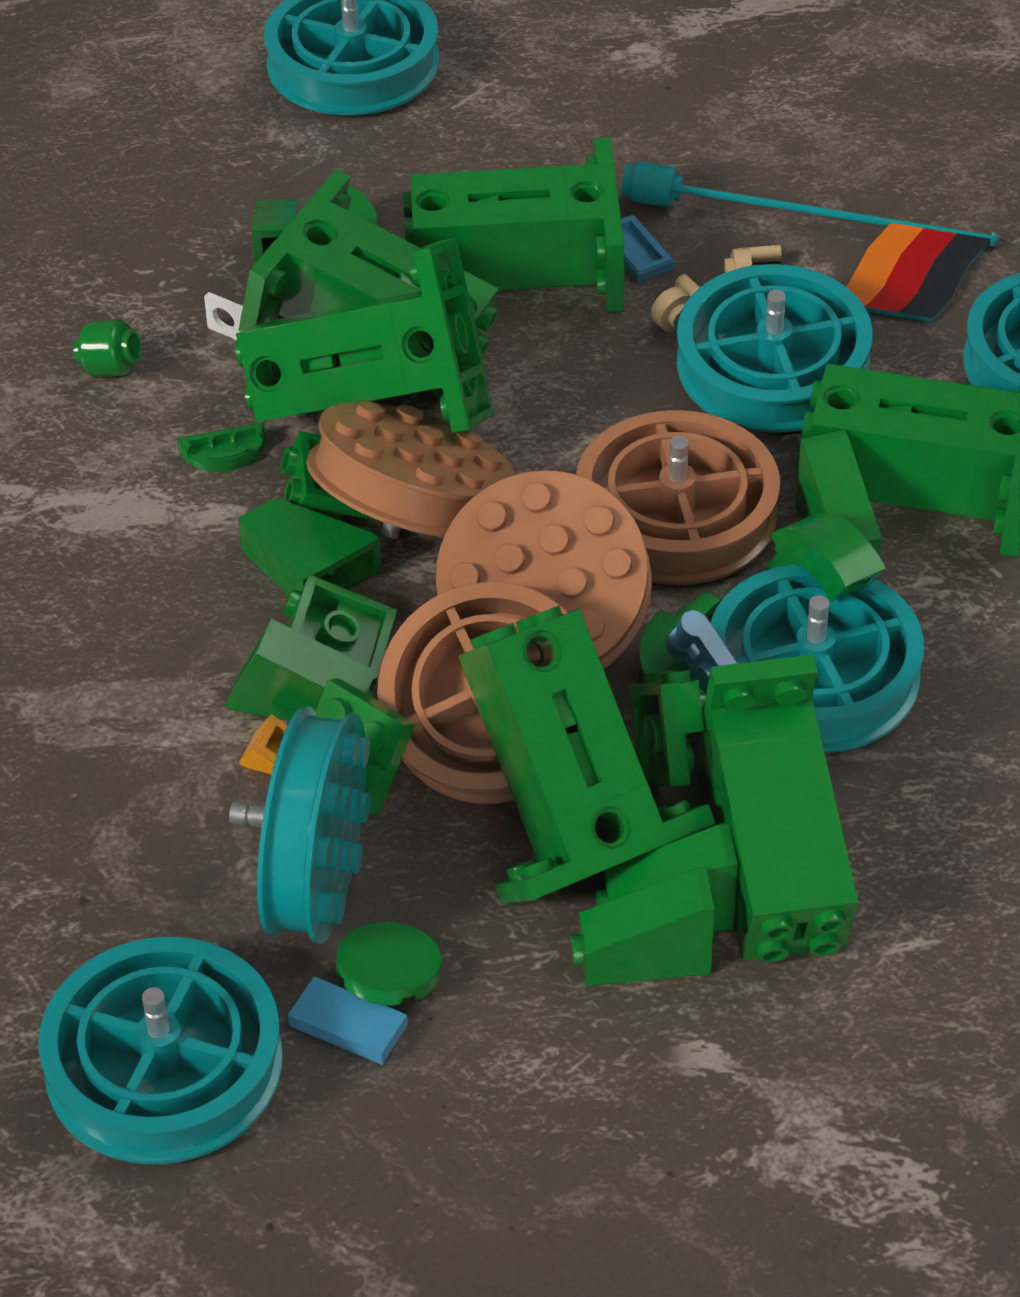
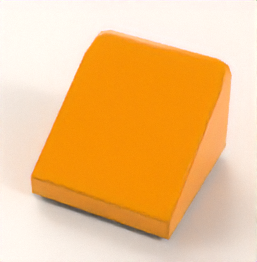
(264, 746)

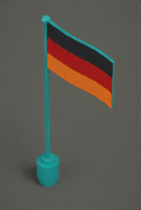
(904, 272)

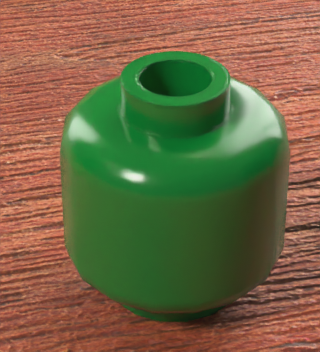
(107, 348)

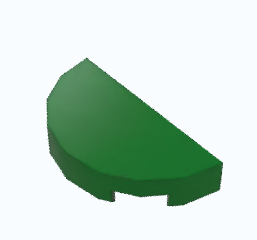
(223, 449)

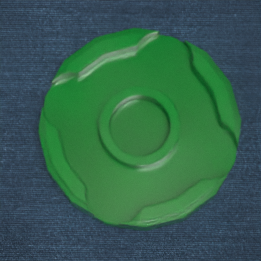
(388, 963)

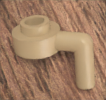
(752, 255)
(670, 303)

